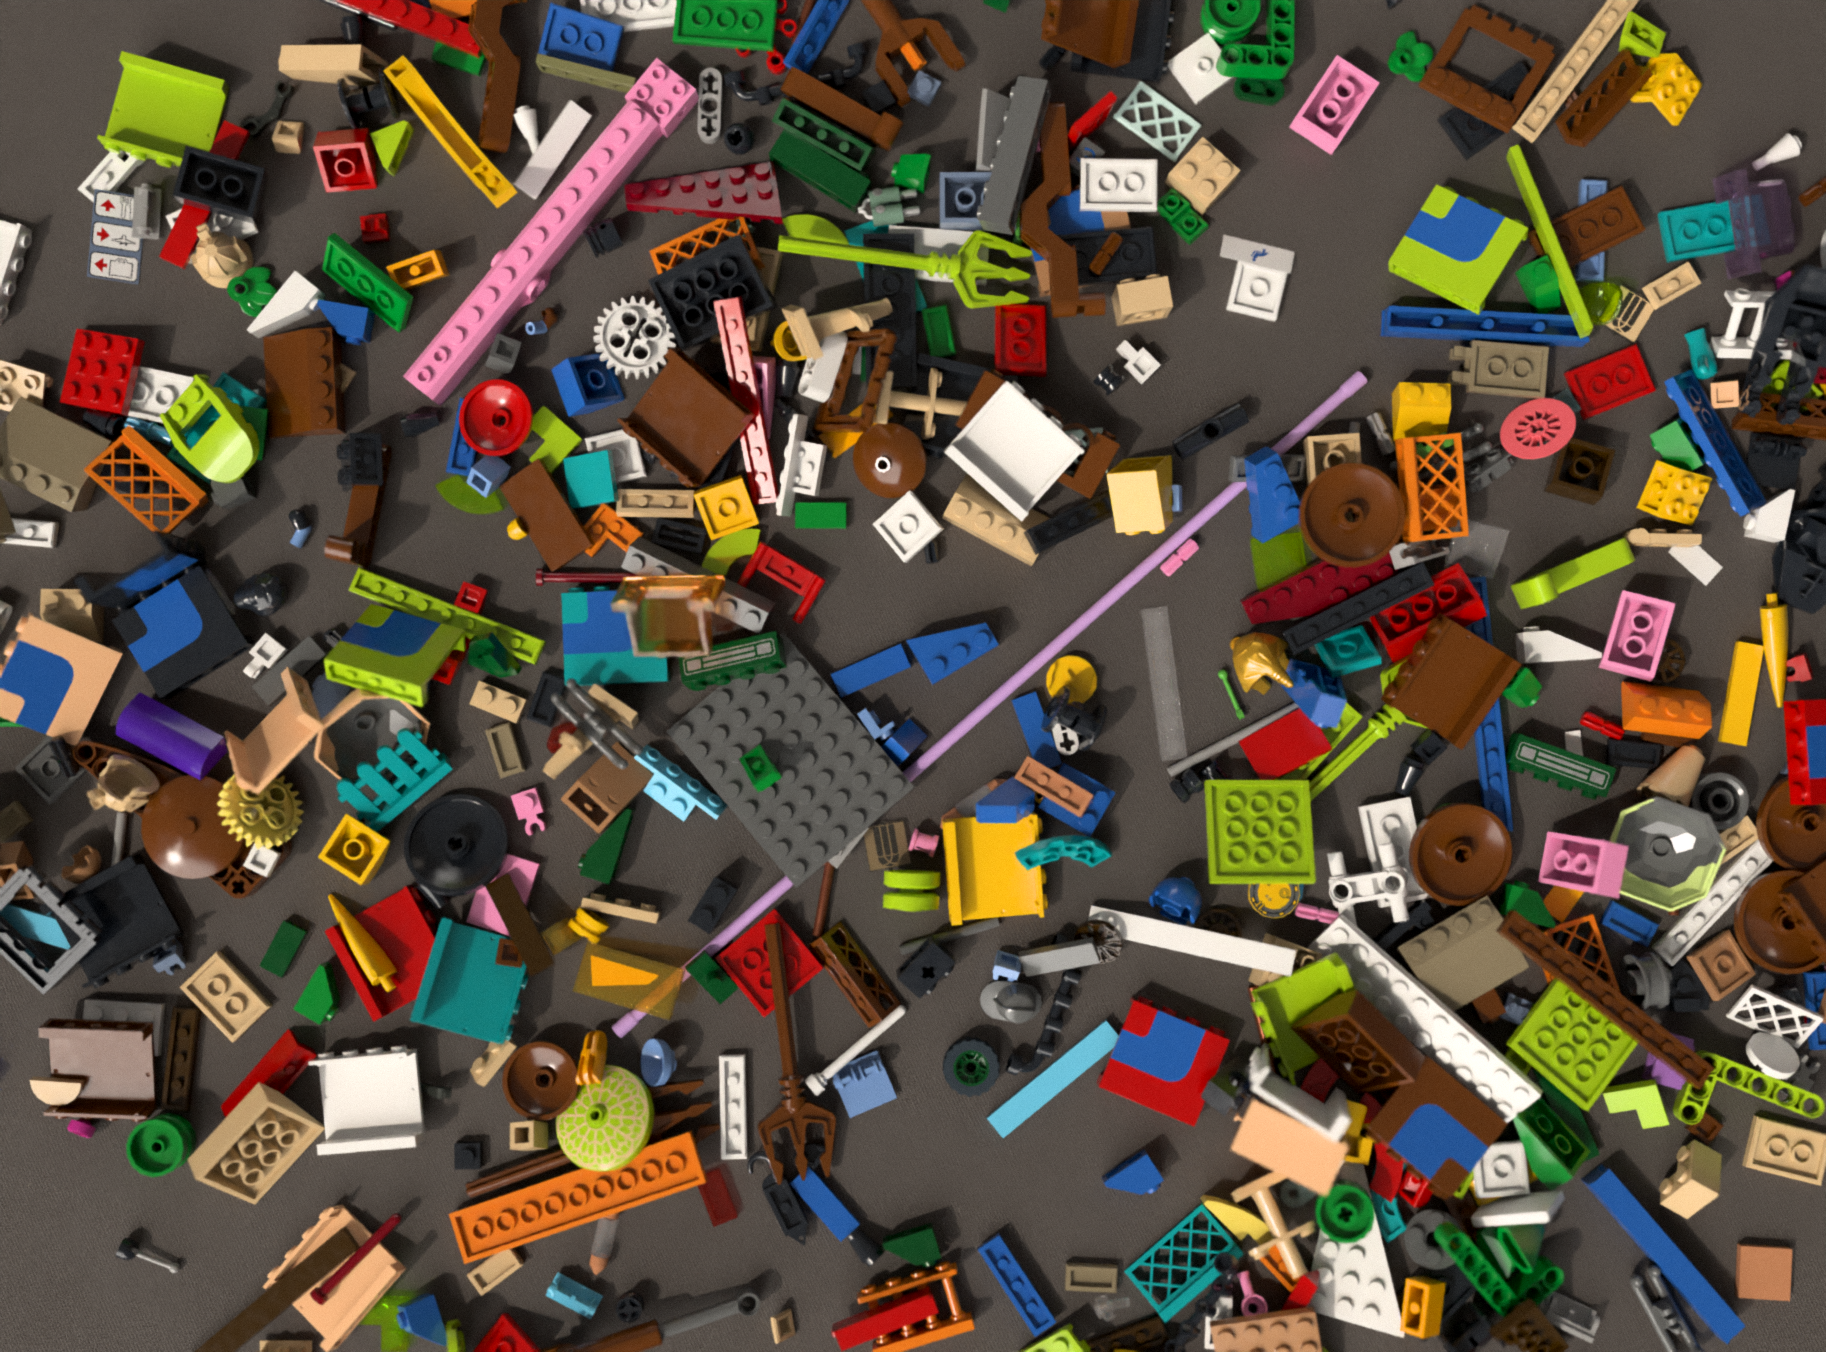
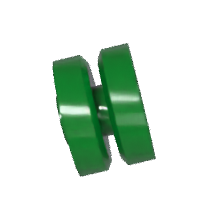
(1229, 19)
(161, 1144)
(1349, 1226)

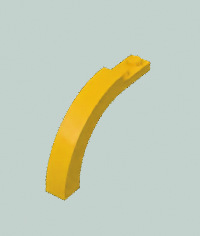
(448, 132)

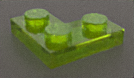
(384, 1314)

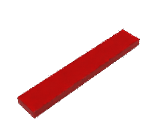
(184, 235)

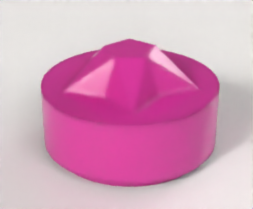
(81, 1128)

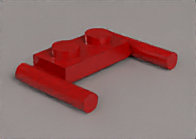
(786, 572)

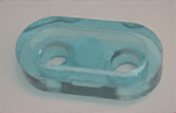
(1303, 1194)

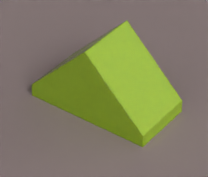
(1641, 37)
(392, 144)

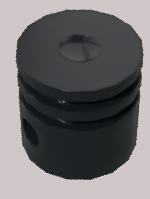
(603, 237)

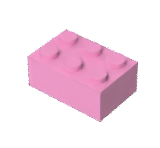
(1334, 104)
(1637, 635)
(1583, 864)

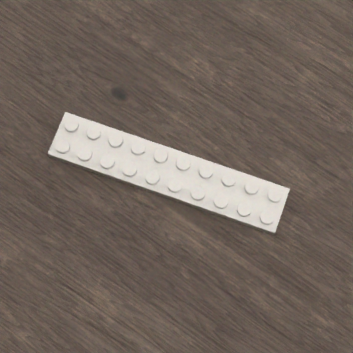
(1428, 1021)

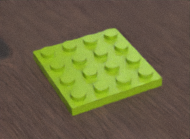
(1259, 832)
(1571, 1044)

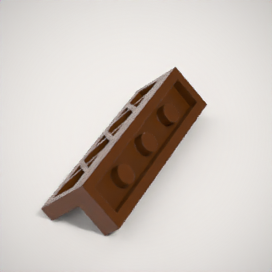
(1603, 105)
(1766, 421)
(851, 978)

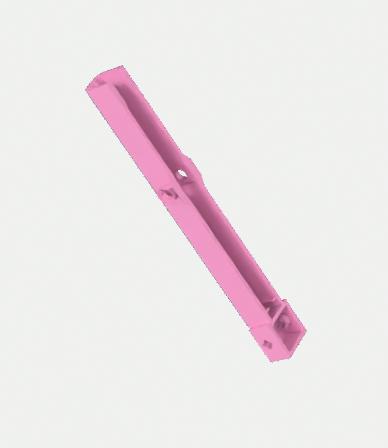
(523, 270)

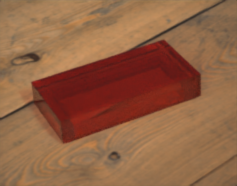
(717, 1198)

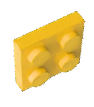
(726, 507)

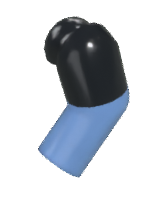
(301, 525)

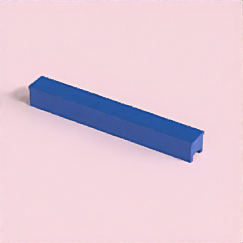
(1488, 326)
(1663, 1253)

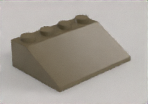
(49, 455)
(1463, 955)

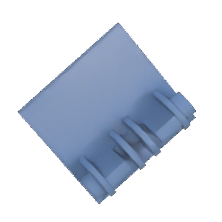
(864, 1084)

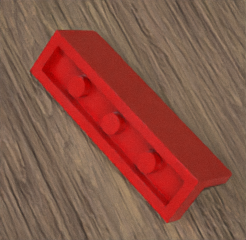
(276, 1069)
(885, 1318)

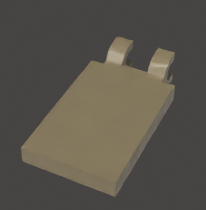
(1501, 369)

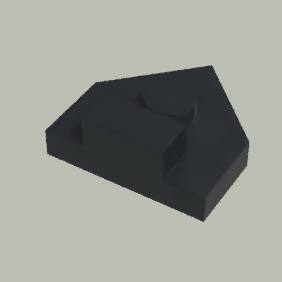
(1686, 990)

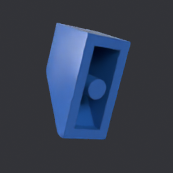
(349, 321)
(1006, 803)
(1134, 1175)
(422, 1319)

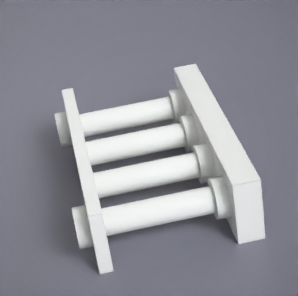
(1741, 347)

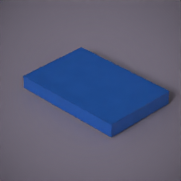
(580, 38)

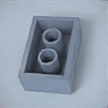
(959, 199)

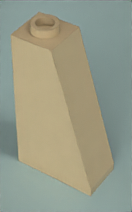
(330, 63)

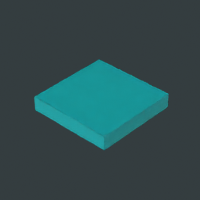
(591, 479)
(1348, 652)

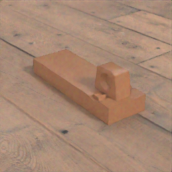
(1054, 786)

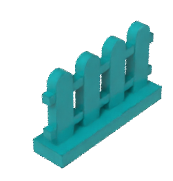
(395, 796)

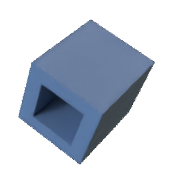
(488, 475)

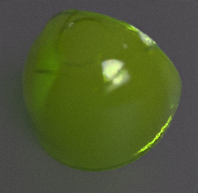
(1602, 301)

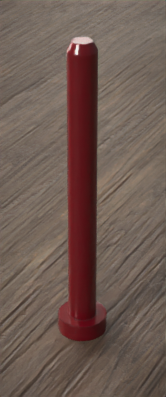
(585, 577)
(319, 1295)

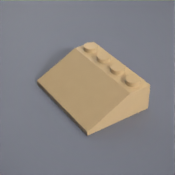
(255, 1144)

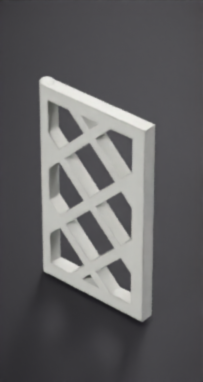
(1772, 999)

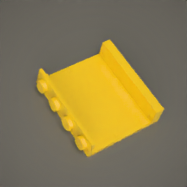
(984, 871)

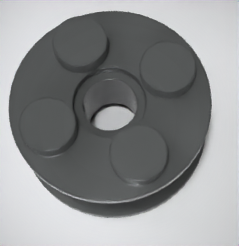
(1732, 795)
(1645, 980)
(1415, 1239)

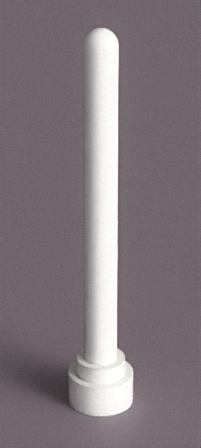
(818, 1081)

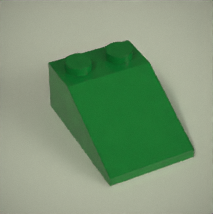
(1549, 1144)

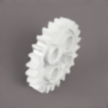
(614, 328)

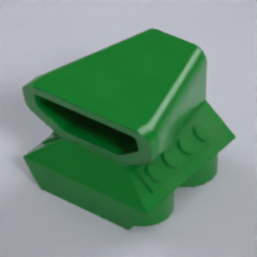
(1511, 1246)

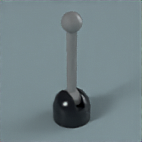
(130, 1249)

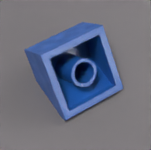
(586, 384)
(1095, 810)

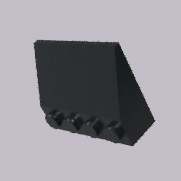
(719, 273)

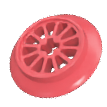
(1556, 420)

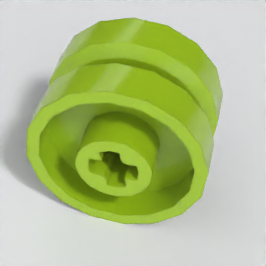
(911, 890)

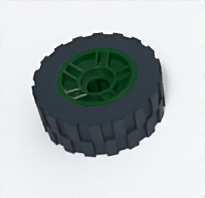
(975, 1081)

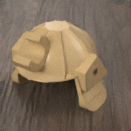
(220, 256)
(123, 785)

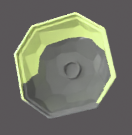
(1669, 852)

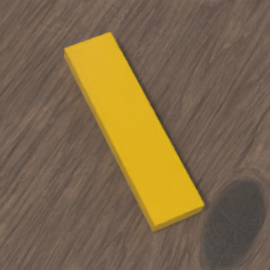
(1740, 693)

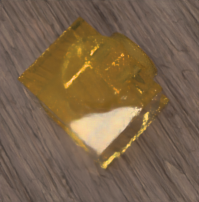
(560, 936)

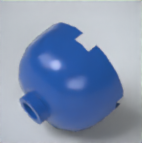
(1178, 899)

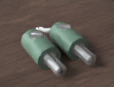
(886, 205)

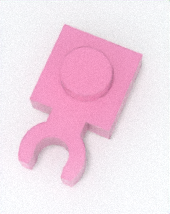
(528, 806)

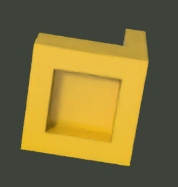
(1357, 1114)
(1358, 1148)

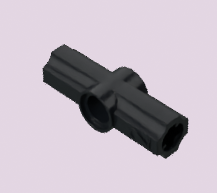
(1223, 423)

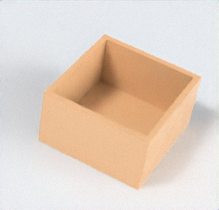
(1288, 1145)

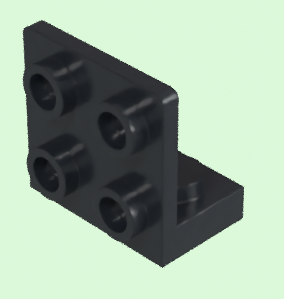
(360, 460)

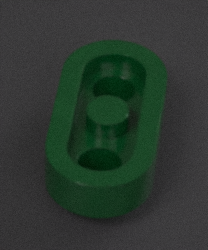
(1258, 89)

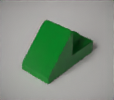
(760, 768)

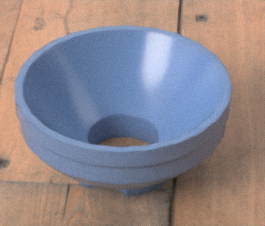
(657, 1062)

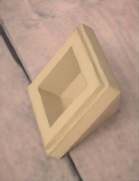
(782, 1326)

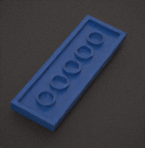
(1715, 442)

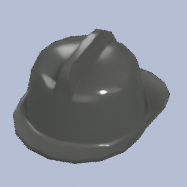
(1010, 1001)

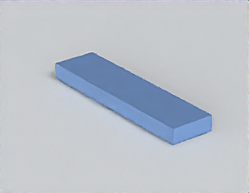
(1592, 269)

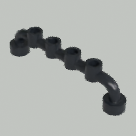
(766, 93)
(1052, 1023)
(1224, 1264)

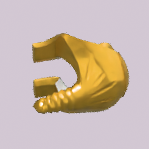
(1259, 656)

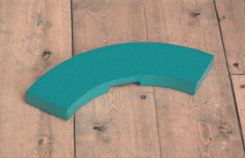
(1077, 847)
(1387, 1214)

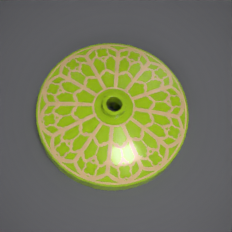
(607, 1121)

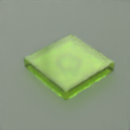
(1277, 558)

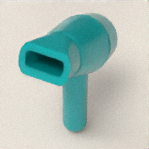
(1701, 354)

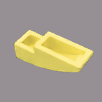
(1238, 1219)

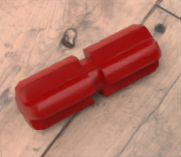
(1606, 727)

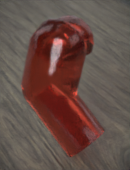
(553, 740)

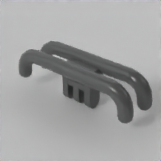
(1436, 460)
(596, 724)
(1663, 1313)

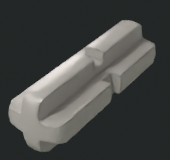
(1379, 428)

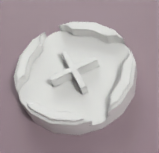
(1772, 1055)

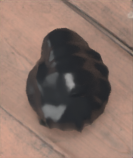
(262, 594)

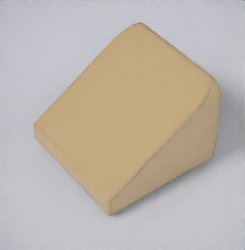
(288, 137)

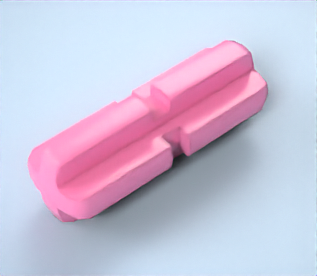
(1183, 554)
(1312, 913)

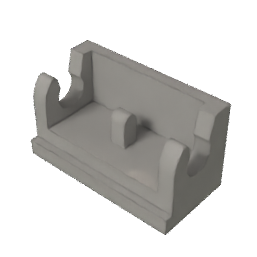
(1412, 553)
(1570, 1316)

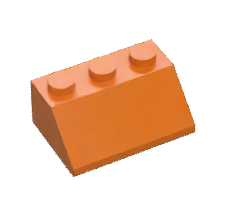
(1665, 710)

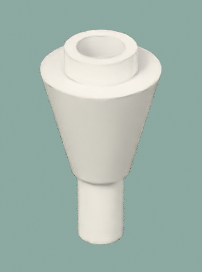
(527, 123)
(1785, 148)

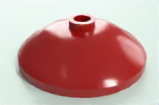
(482, 415)

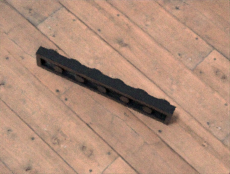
(1358, 608)

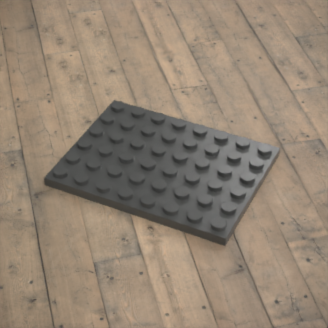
(828, 763)

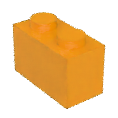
(418, 270)
(1422, 1306)

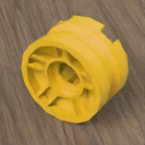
(588, 924)

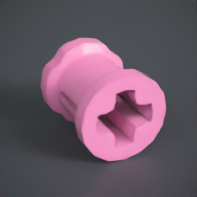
(923, 842)

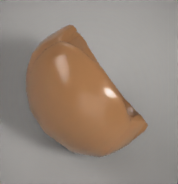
(85, 866)

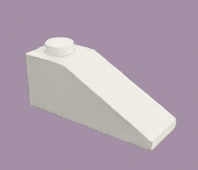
(291, 303)
(1546, 646)

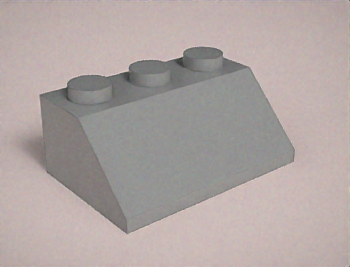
(990, 125)

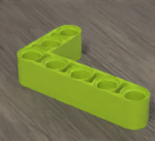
(1572, 573)
(1742, 1081)

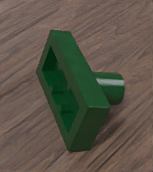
(711, 977)

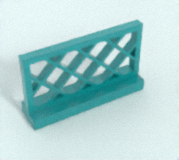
(1198, 1281)

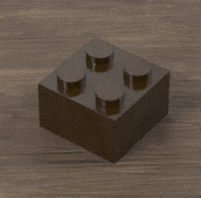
(1580, 471)

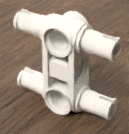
(1369, 885)

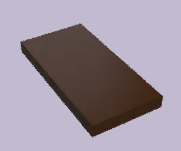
(1593, 227)
(546, 515)

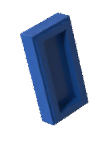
(1629, 923)

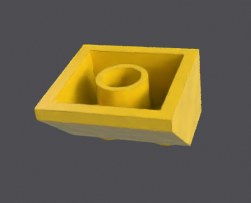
(1420, 409)
(355, 850)

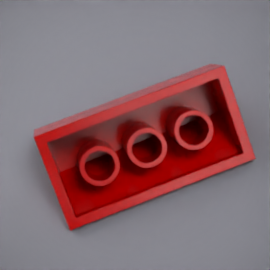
(1408, 620)

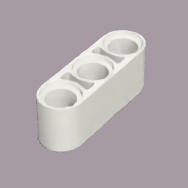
(820, 374)

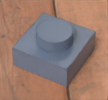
(924, 88)

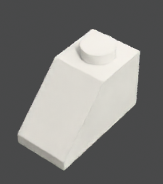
(1771, 519)

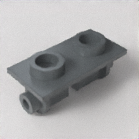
(1496, 462)

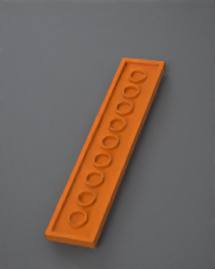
(576, 1198)

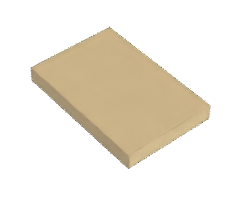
(226, 996)
(1786, 1150)

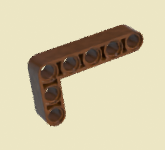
(875, 128)
(361, 522)

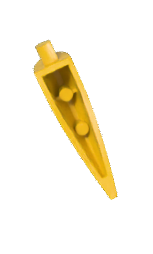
(1775, 643)
(365, 949)

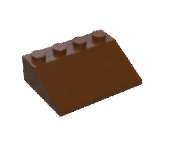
(304, 383)
(1360, 1043)

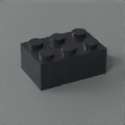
(220, 185)

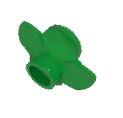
(1413, 57)
(256, 292)

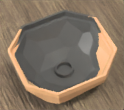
(360, 727)

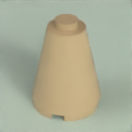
(1675, 777)

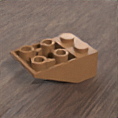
(606, 790)

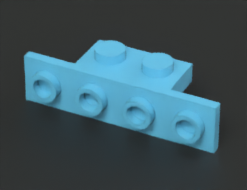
(677, 789)

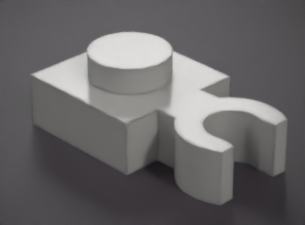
(1800, 1077)

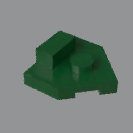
(491, 656)

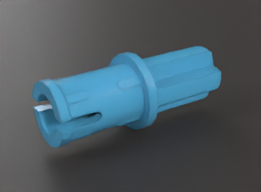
(150, 431)

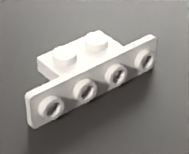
(802, 466)

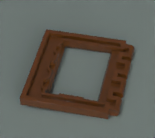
(1473, 97)
(828, 413)

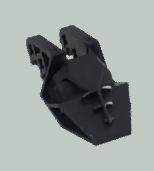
(1798, 315)
(1801, 557)

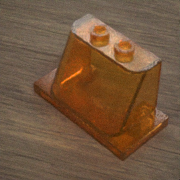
(669, 613)

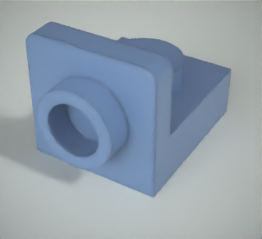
(871, 721)

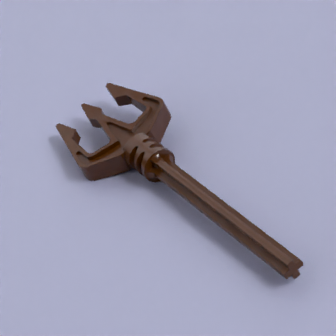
(794, 1109)
(662, 1121)

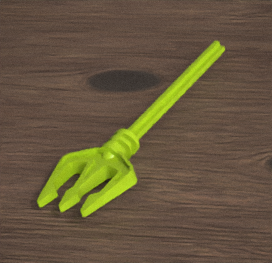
(960, 267)
(1375, 730)

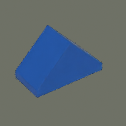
(903, 742)

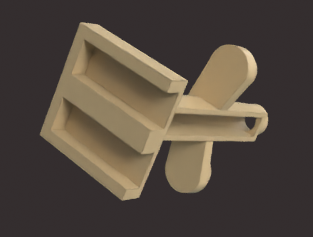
(812, 329)
(929, 403)
(576, 744)
(1270, 1212)

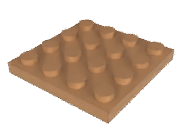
(1268, 1332)

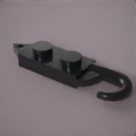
(782, 1201)

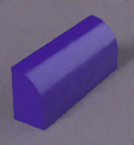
(170, 736)

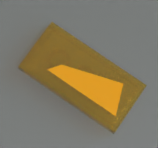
(629, 980)

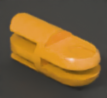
(592, 1058)

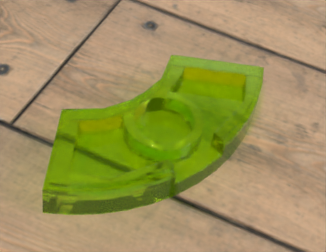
(467, 498)

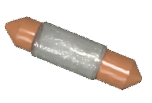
(967, 806)
(603, 1242)

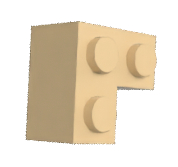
(1694, 1181)

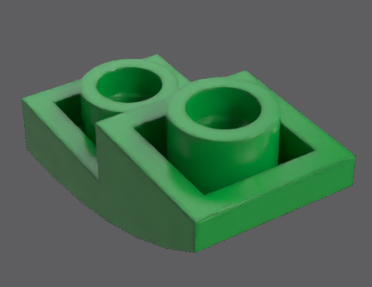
(1180, 216)

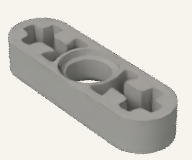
(717, 88)

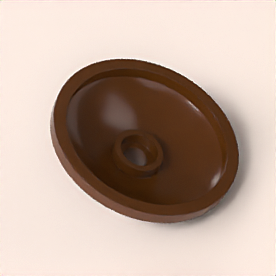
(901, 451)
(524, 1082)

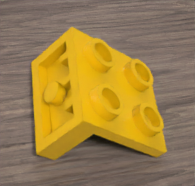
(1670, 87)
(1674, 493)

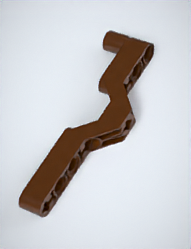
(501, 77)
(1034, 229)

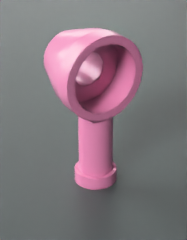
(1250, 1296)

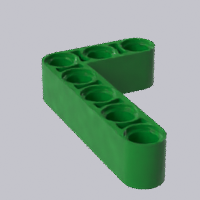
(1264, 54)
(1500, 1295)

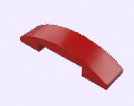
(472, 599)

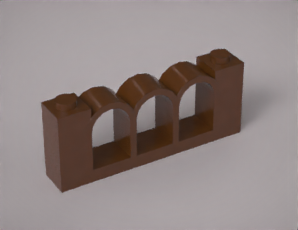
(1095, 458)

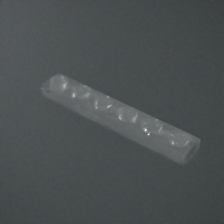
(1164, 683)

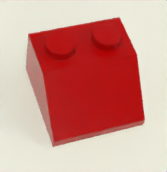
(346, 159)

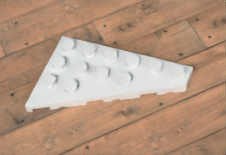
(1356, 1275)

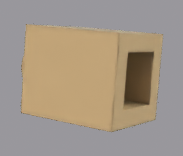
(528, 1135)

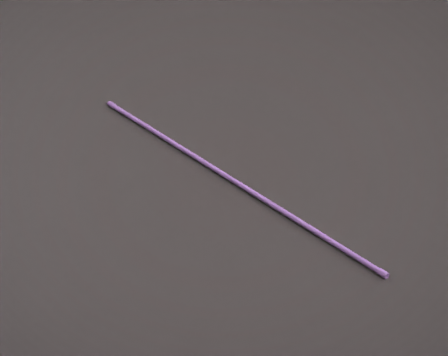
(1345, 391)

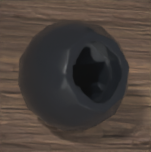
(739, 138)

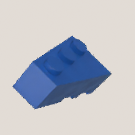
(1271, 495)
(951, 650)
(1316, 693)

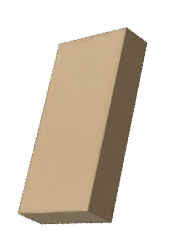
(495, 1270)

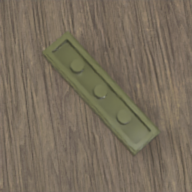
(585, 73)

